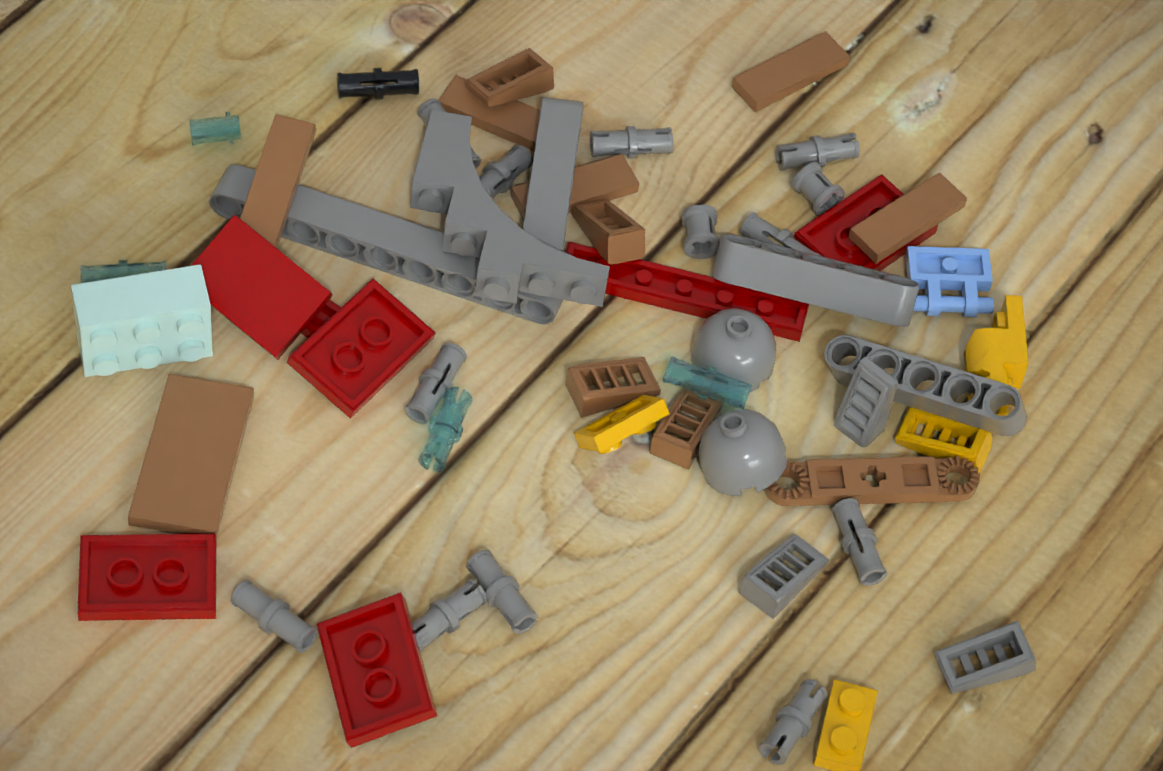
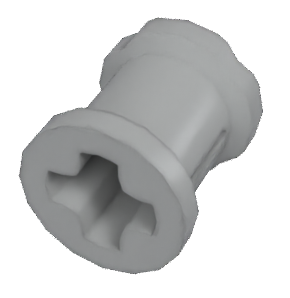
(817, 188)
(700, 230)

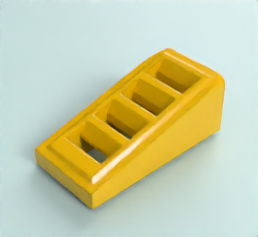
(942, 448)

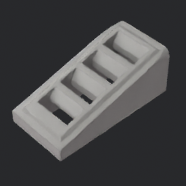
(863, 408)
(767, 598)
(1010, 634)

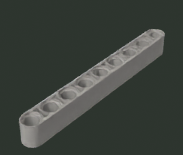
(377, 242)

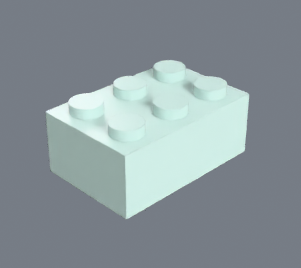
(142, 320)

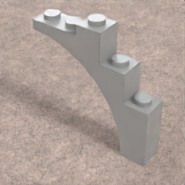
(478, 228)

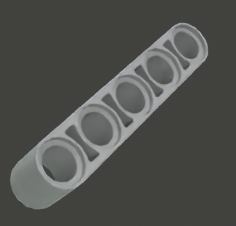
(553, 171)
(815, 280)
(939, 398)

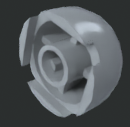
(736, 345)
(741, 452)

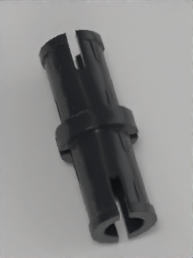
(405, 83)

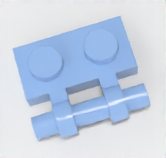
(951, 269)

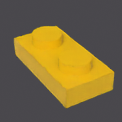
(632, 418)
(845, 727)

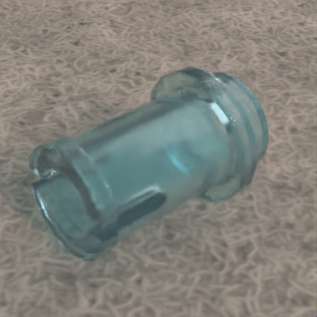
(215, 129)

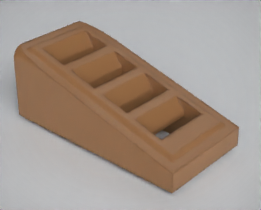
(521, 78)
(611, 231)
(603, 399)
(676, 449)

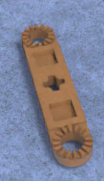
(898, 478)

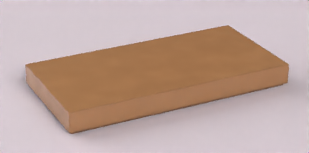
(191, 456)

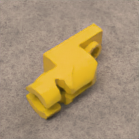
(1001, 350)

